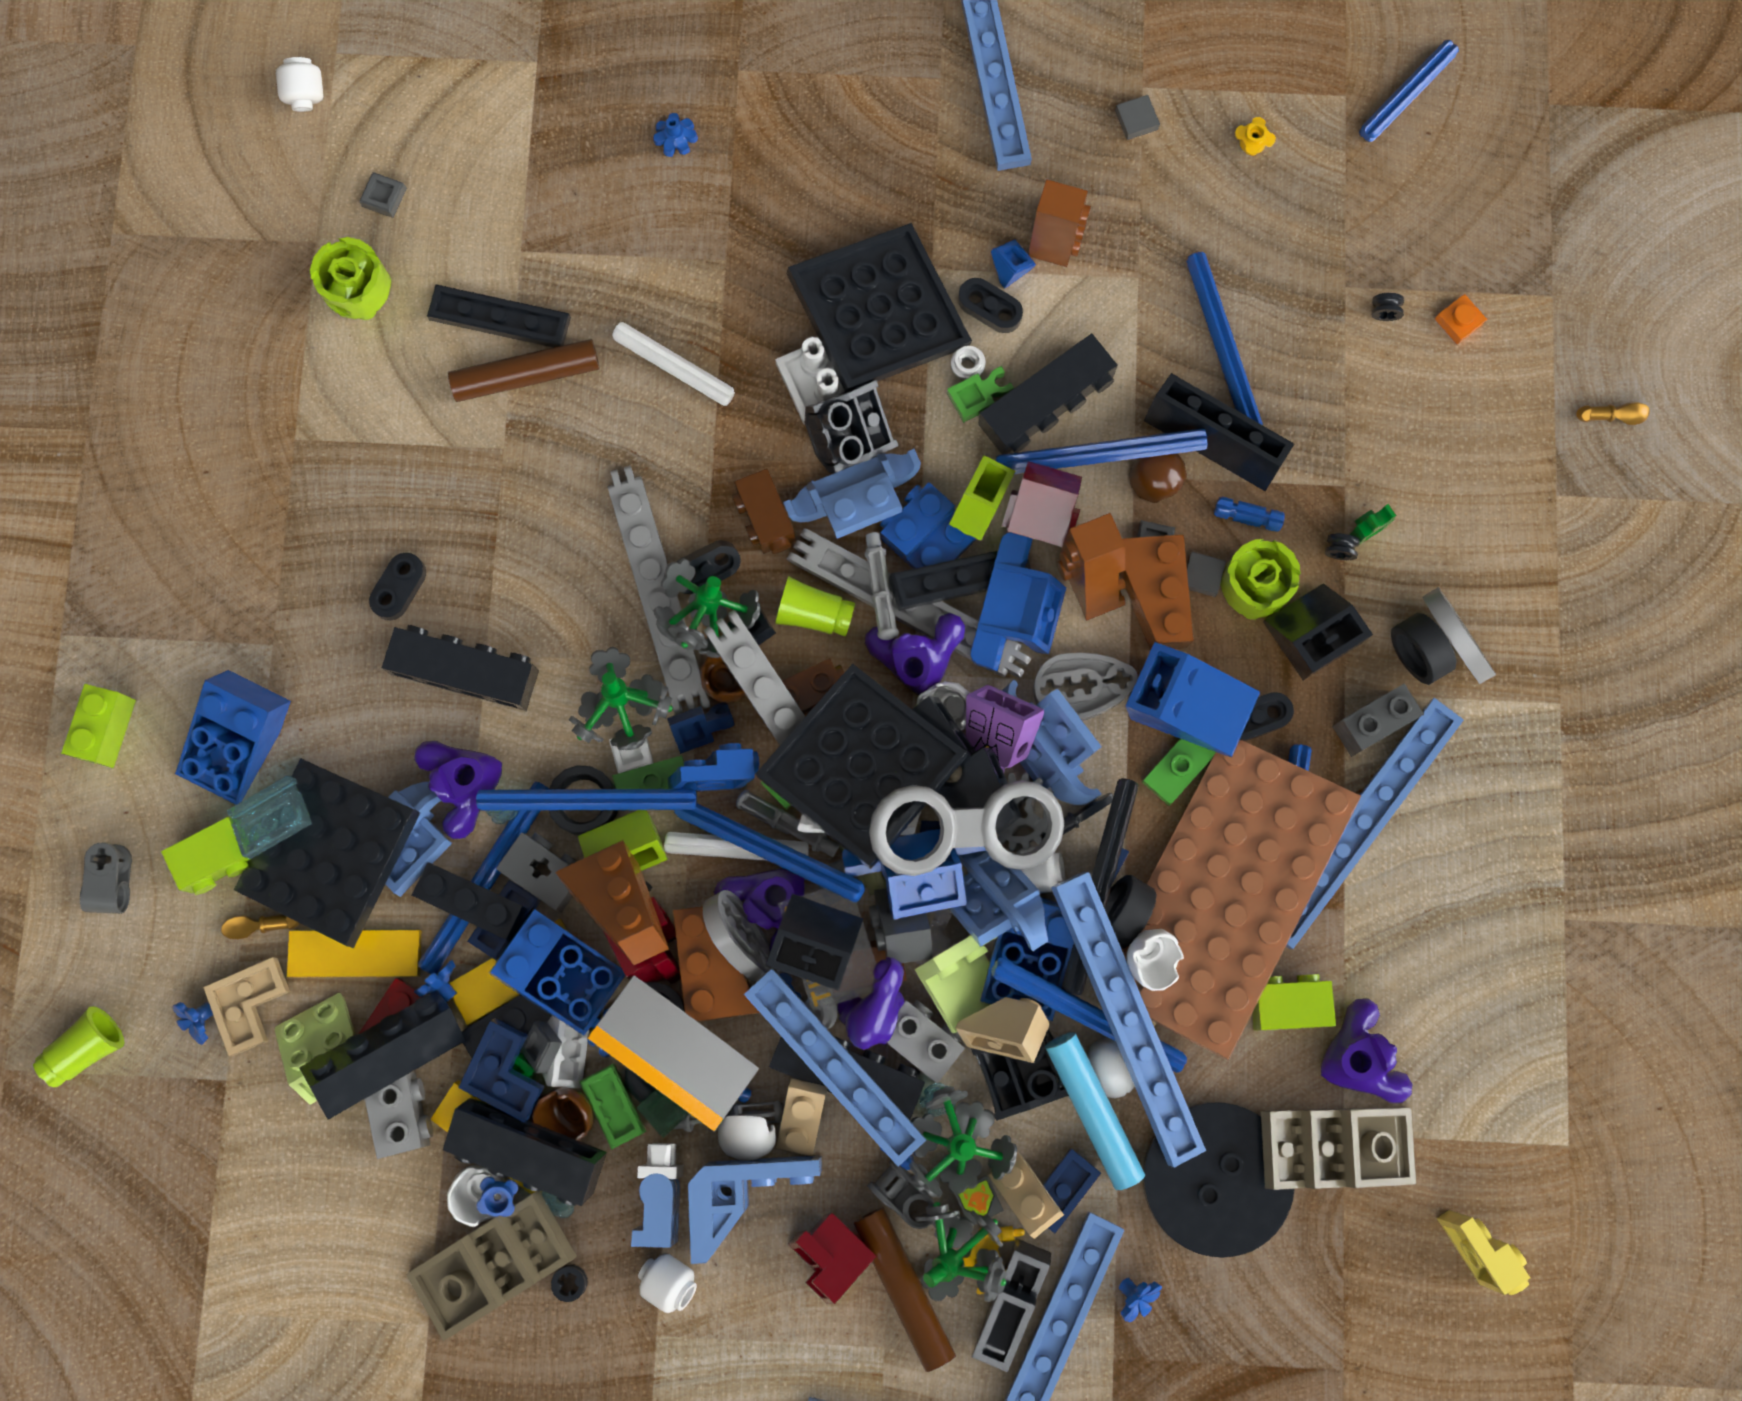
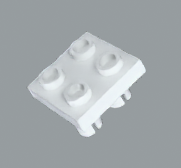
(809, 375)

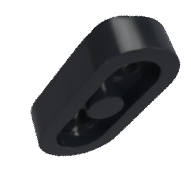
(992, 305)
(706, 565)
(401, 587)
(1261, 723)

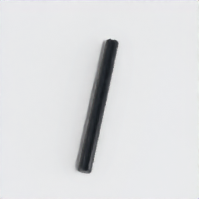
(1104, 869)

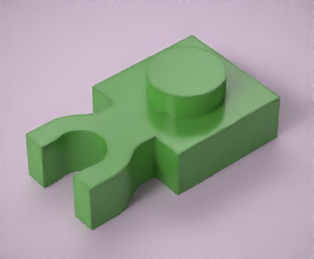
(975, 395)

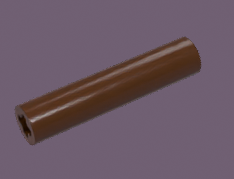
(523, 370)
(905, 1290)

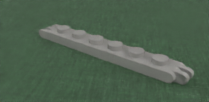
(648, 567)
(852, 576)
(756, 677)

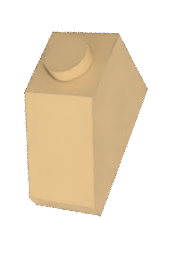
(1006, 1029)

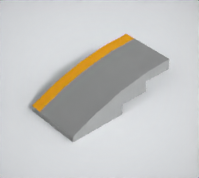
(673, 1053)

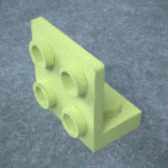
(956, 980)
(312, 1034)

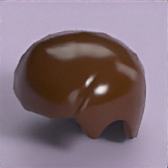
(1157, 476)
(719, 681)
(564, 1112)

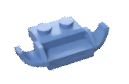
(856, 494)
(1059, 749)
(424, 842)
(999, 901)

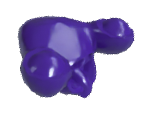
(915, 658)
(456, 779)
(763, 893)
(875, 1017)
(1363, 1059)

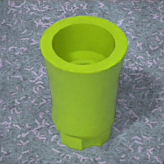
(814, 609)
(79, 1047)

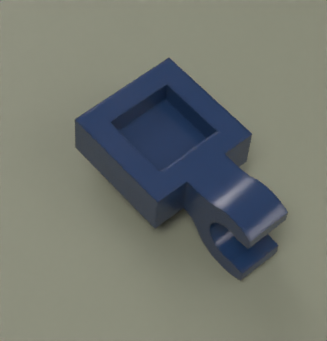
(695, 728)

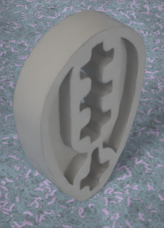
(1458, 635)
(1096, 669)
(735, 936)

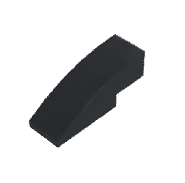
(1012, 1308)

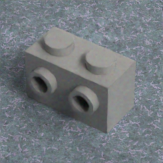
(924, 1042)
(398, 1117)

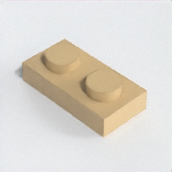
(801, 1117)
(1028, 1198)

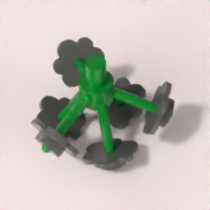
(705, 605)
(614, 694)
(957, 1166)
(948, 1269)

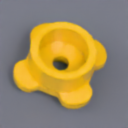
(1254, 145)

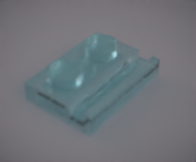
(269, 817)

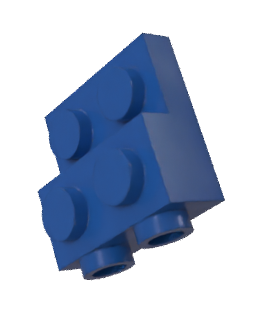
(923, 530)
(723, 770)

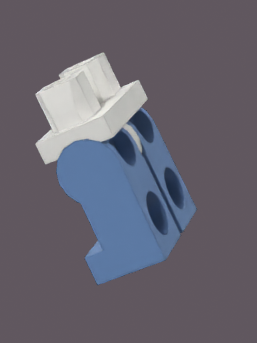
(660, 1197)

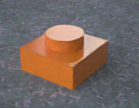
(1460, 319)

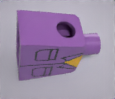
(1002, 724)

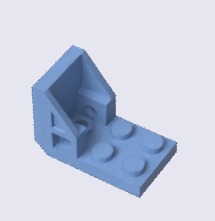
(715, 1214)

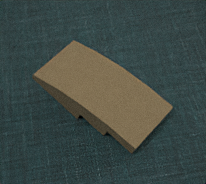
(1338, 1148)
(491, 1265)

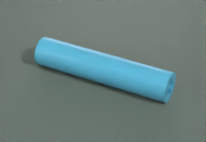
(1095, 1111)

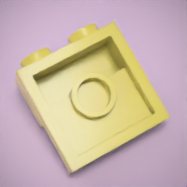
(1490, 1260)

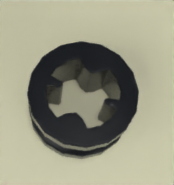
(1387, 307)
(1342, 546)
(557, 1285)

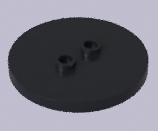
(1220, 1196)

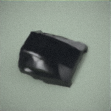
(849, 428)
(1019, 1084)

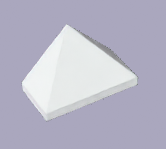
(570, 1059)

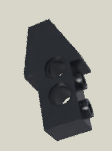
(980, 769)

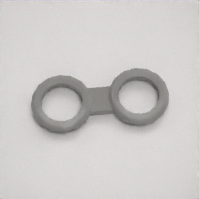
(966, 827)

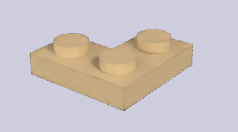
(235, 1003)

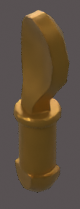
(1630, 413)
(244, 926)

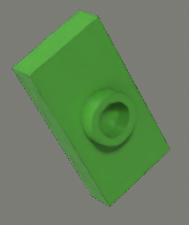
(1177, 770)
(649, 776)
(612, 1106)

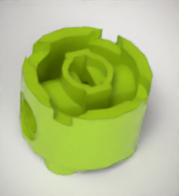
(350, 278)
(1260, 578)

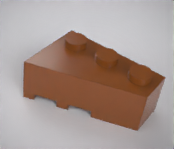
(1059, 223)
(1092, 564)
(1159, 588)
(617, 899)
(709, 982)

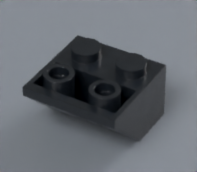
(1317, 630)
(814, 942)

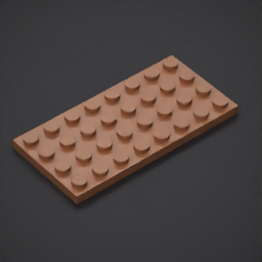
(1239, 887)

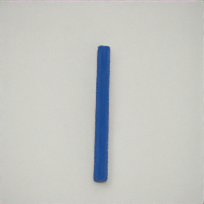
(1222, 336)
(1108, 450)
(587, 799)
(774, 852)
(484, 877)
(1067, 1004)

